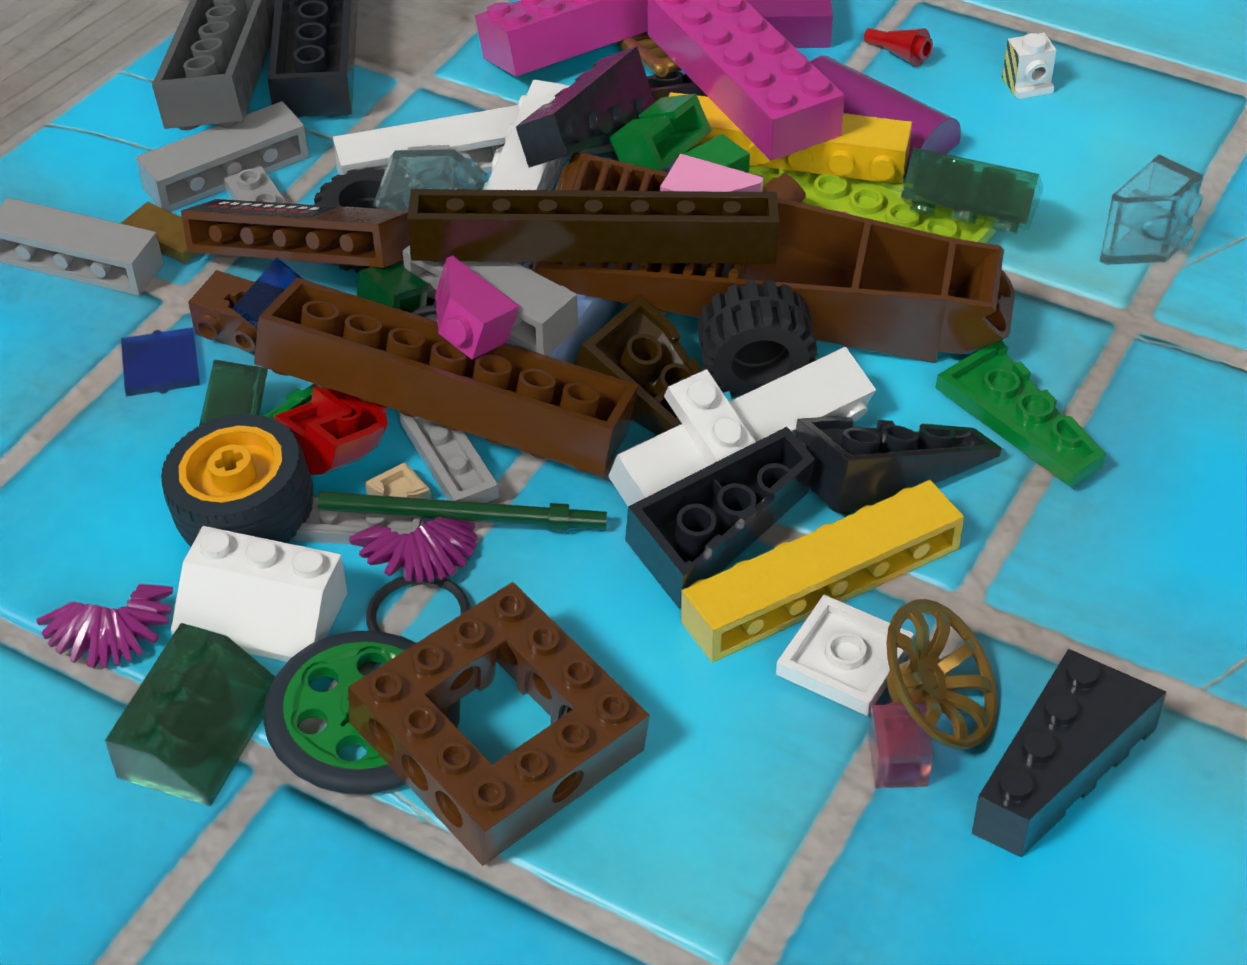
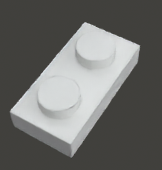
(708, 417)

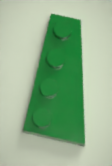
(1013, 407)

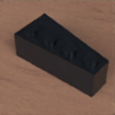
(718, 511)
(1065, 745)

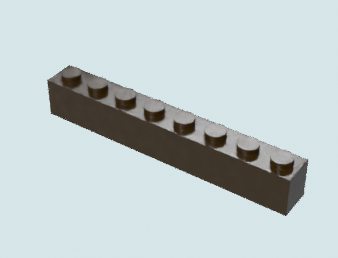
(593, 226)

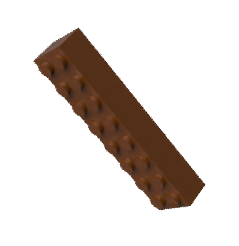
(407, 366)

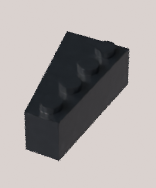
(588, 109)

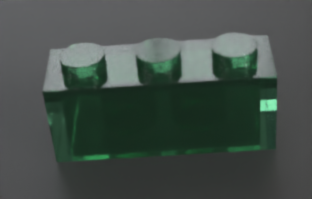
(971, 190)
(190, 716)

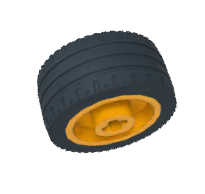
(238, 478)

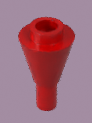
(908, 44)

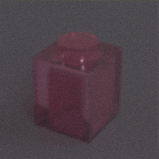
(898, 747)

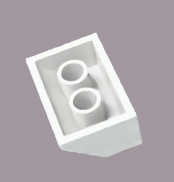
(259, 592)

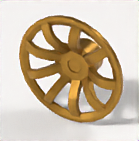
(927, 679)

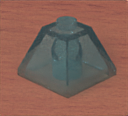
(425, 171)

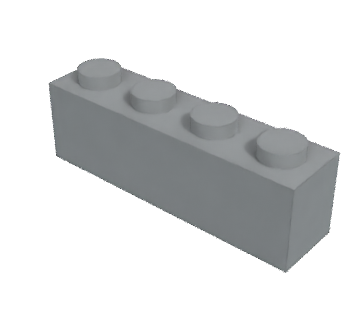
(197, 164)
(78, 247)
(546, 309)

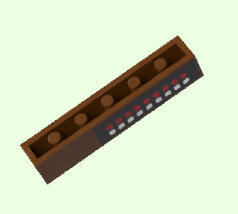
(297, 232)

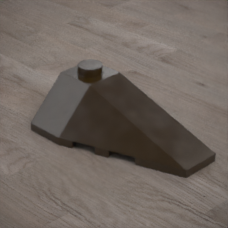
(643, 350)

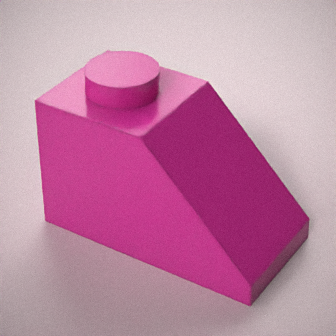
(471, 310)

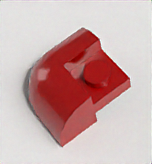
(335, 429)

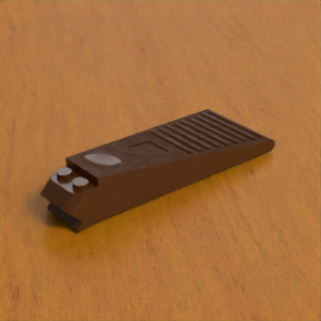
(859, 276)

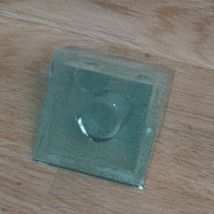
(1152, 214)

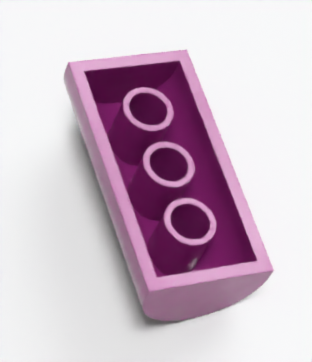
(868, 97)

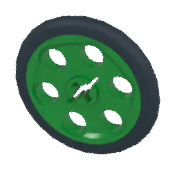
(293, 701)

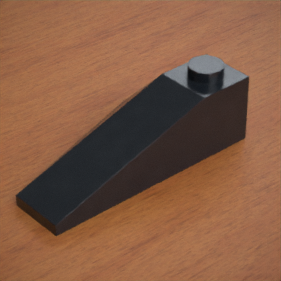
(872, 464)

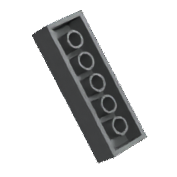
(213, 63)

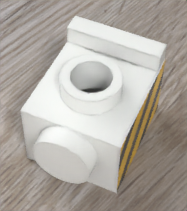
(1029, 65)

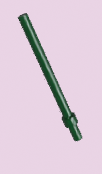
(557, 516)

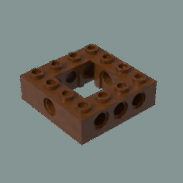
(495, 805)

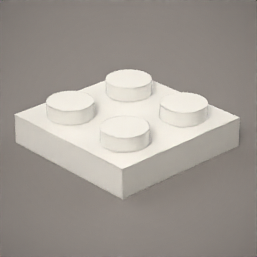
(840, 655)

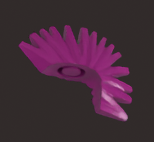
(423, 553)
(106, 629)

